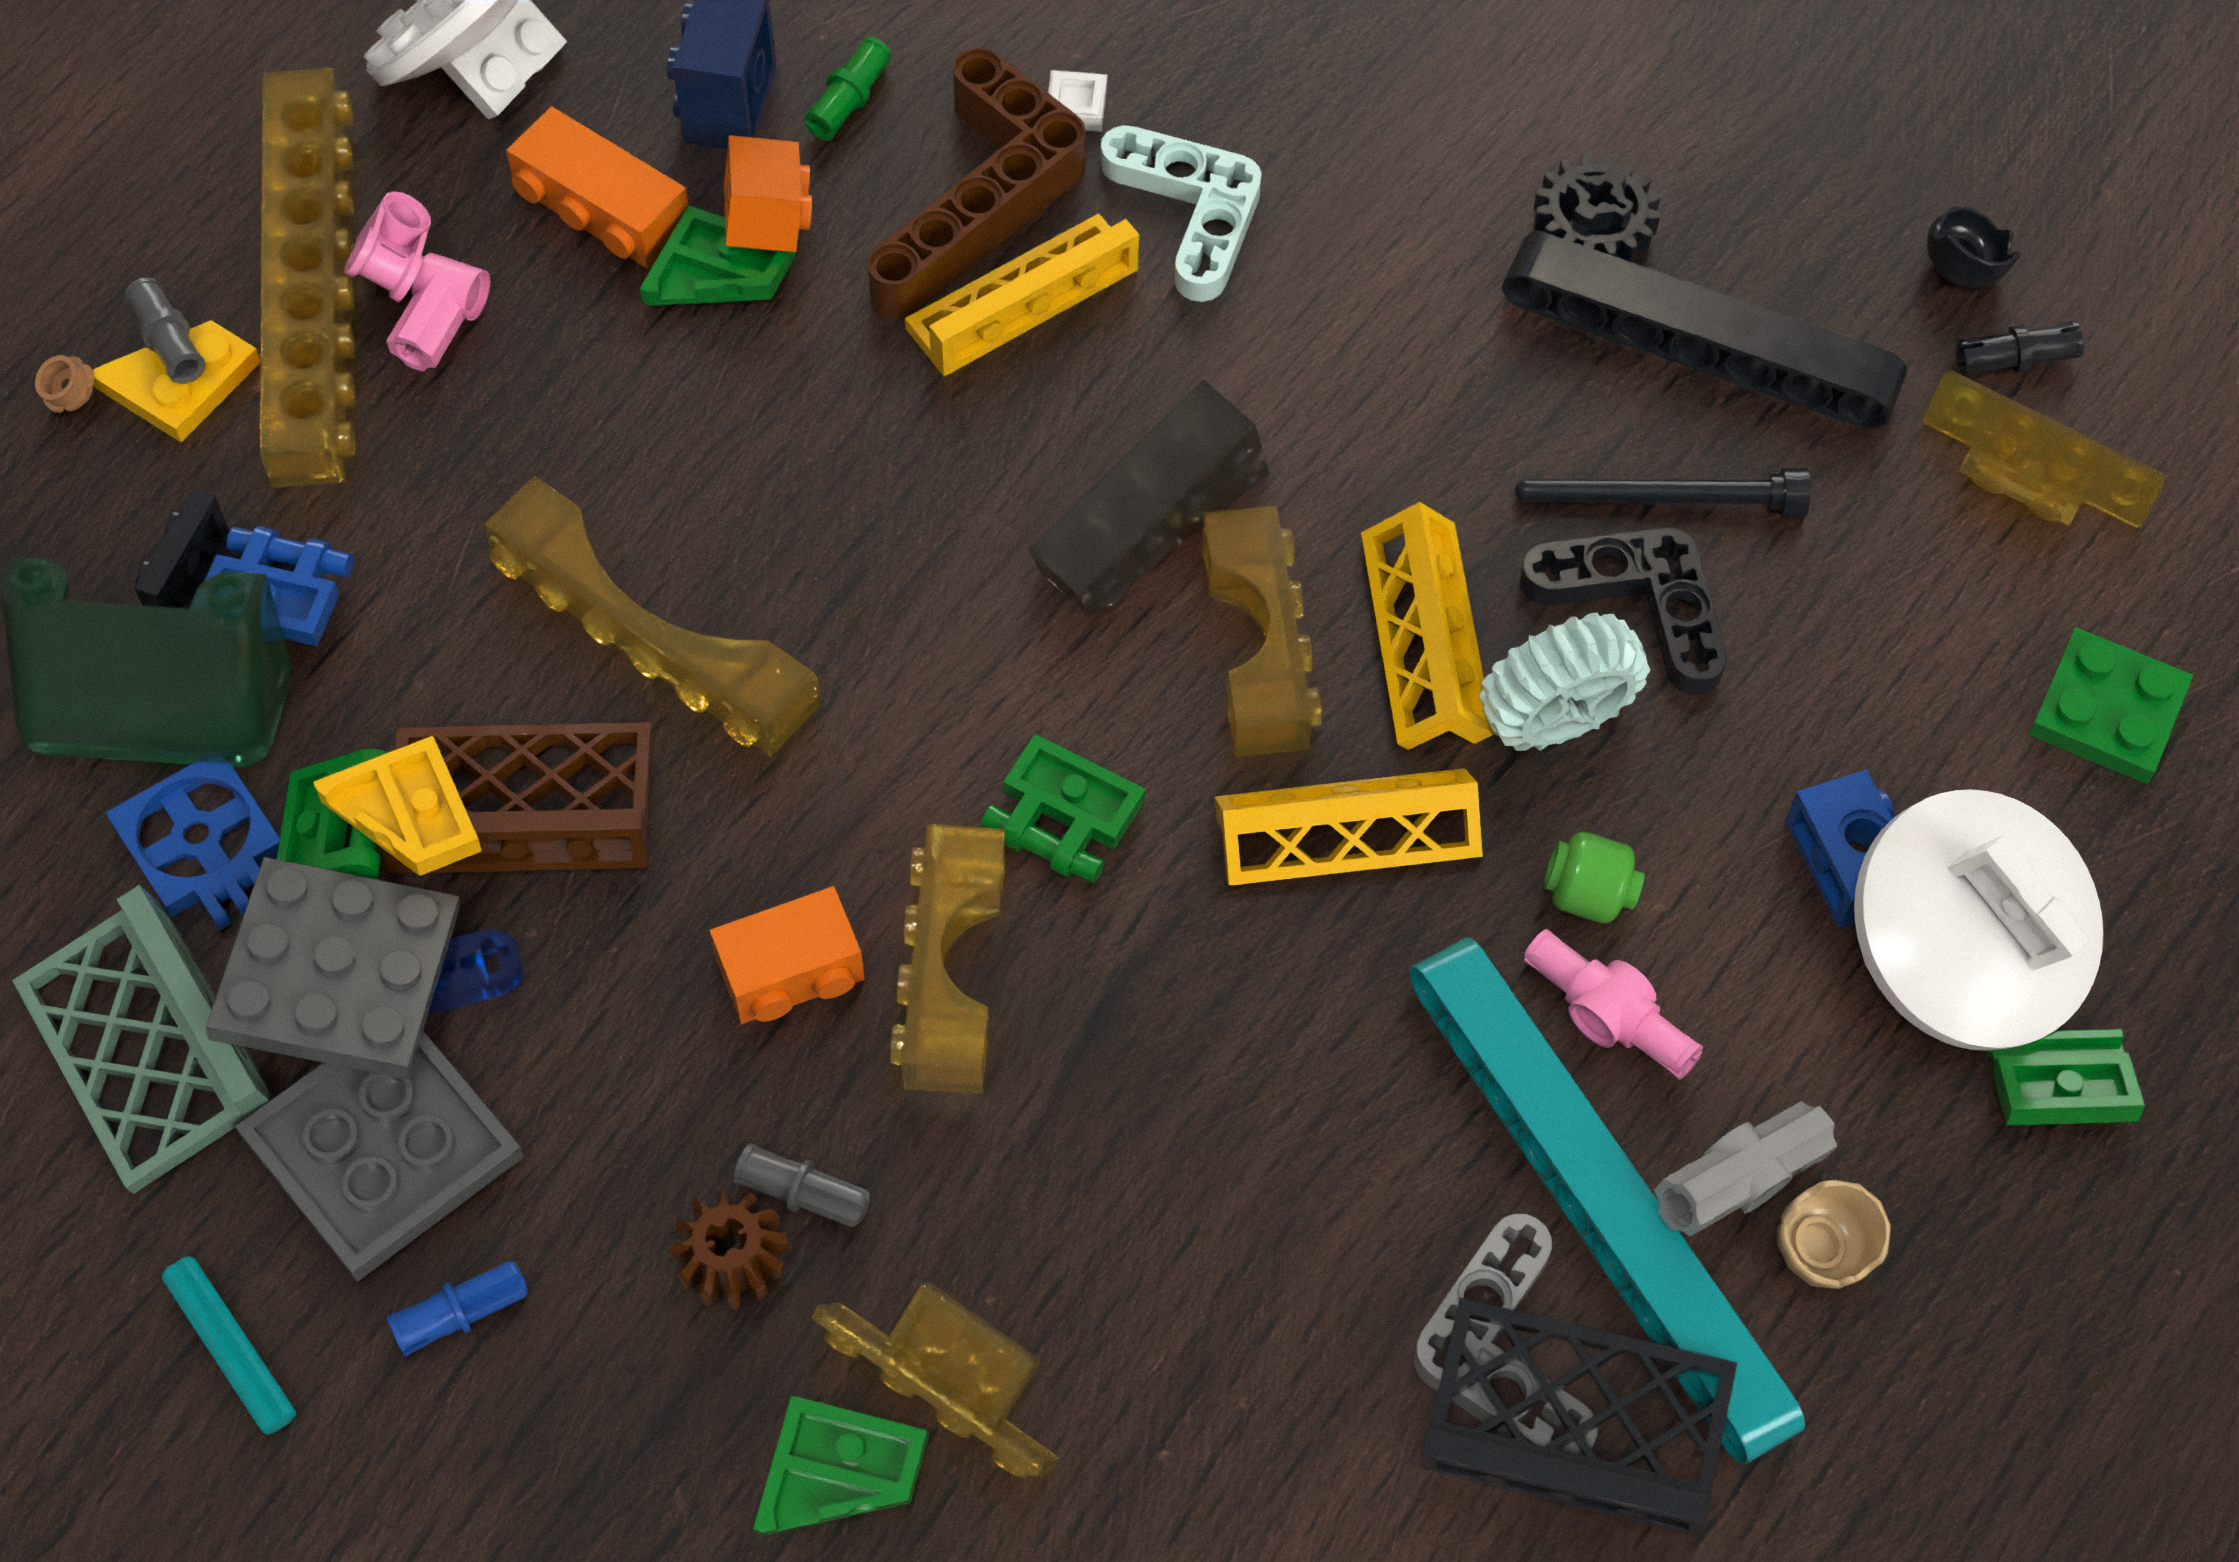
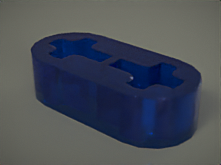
(465, 976)

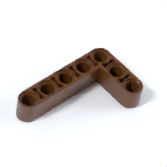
(1036, 163)

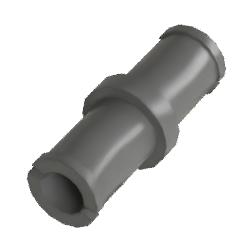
(164, 330)

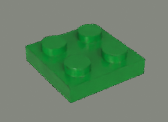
(2111, 705)

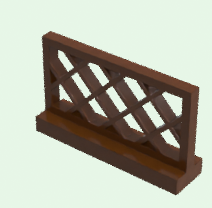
(549, 839)

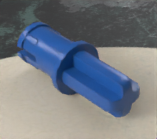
(457, 1307)

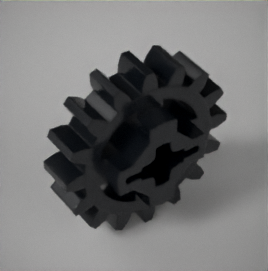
(1598, 207)

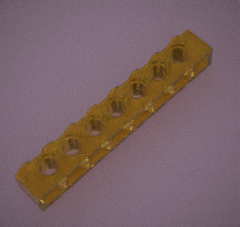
(305, 279)

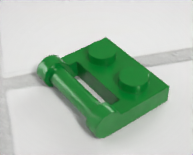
(315, 833)

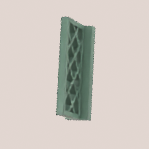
(185, 997)

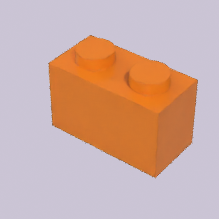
(765, 194)
(788, 956)

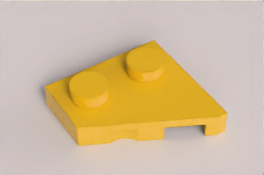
(175, 408)
(405, 806)

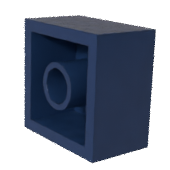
(722, 69)

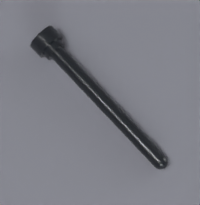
(1783, 492)

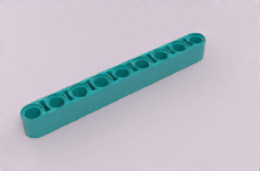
(1602, 1193)

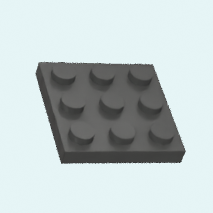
(334, 968)
(379, 1153)

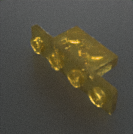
(2038, 457)
(954, 1365)

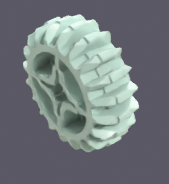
(1564, 681)

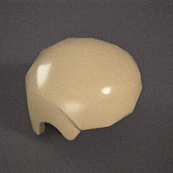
(1834, 1234)

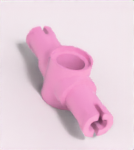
(1613, 1004)

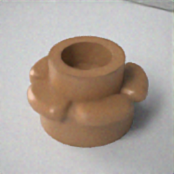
(64, 383)

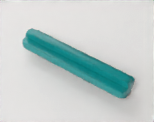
(228, 1345)

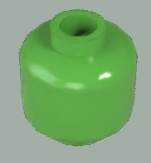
(1593, 877)

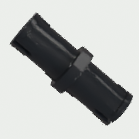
(2019, 348)

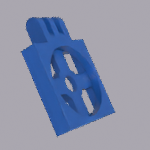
(223, 877)

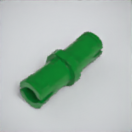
(847, 88)

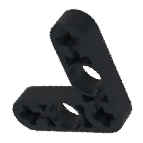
(1642, 575)

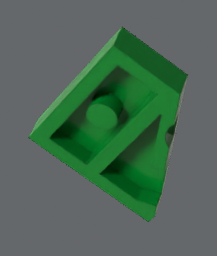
(703, 270)
(837, 1466)

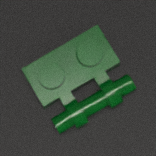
(1073, 792)

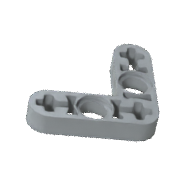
(1439, 1330)

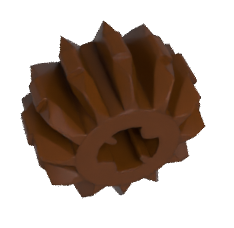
(738, 1269)

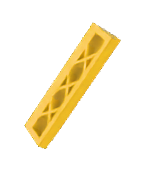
(1024, 292)
(1446, 625)
(1349, 802)

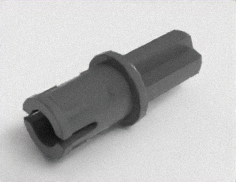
(801, 1186)

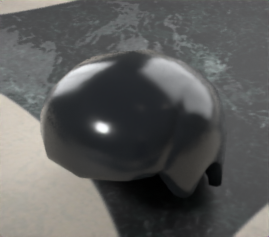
(1970, 248)

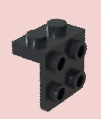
(186, 554)

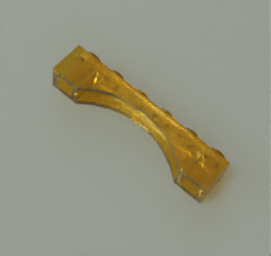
(743, 683)

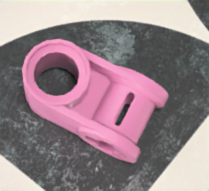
(391, 244)

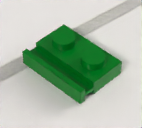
(2068, 1080)

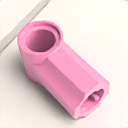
(441, 300)

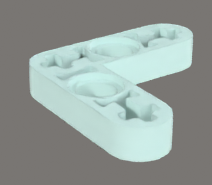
(1212, 199)

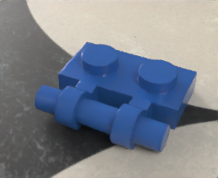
(300, 596)

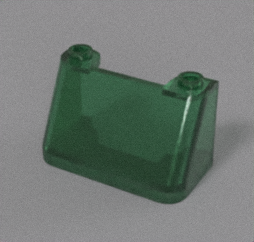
(145, 676)

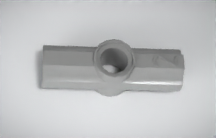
(1745, 1168)

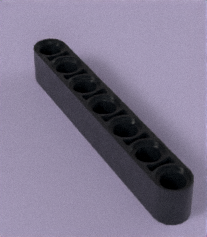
(1705, 330)

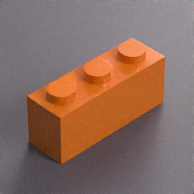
(596, 186)

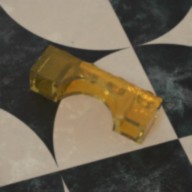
(1268, 694)
(944, 1029)

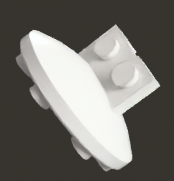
(479, 43)
(1978, 920)

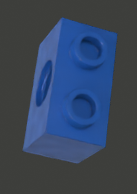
(1823, 823)

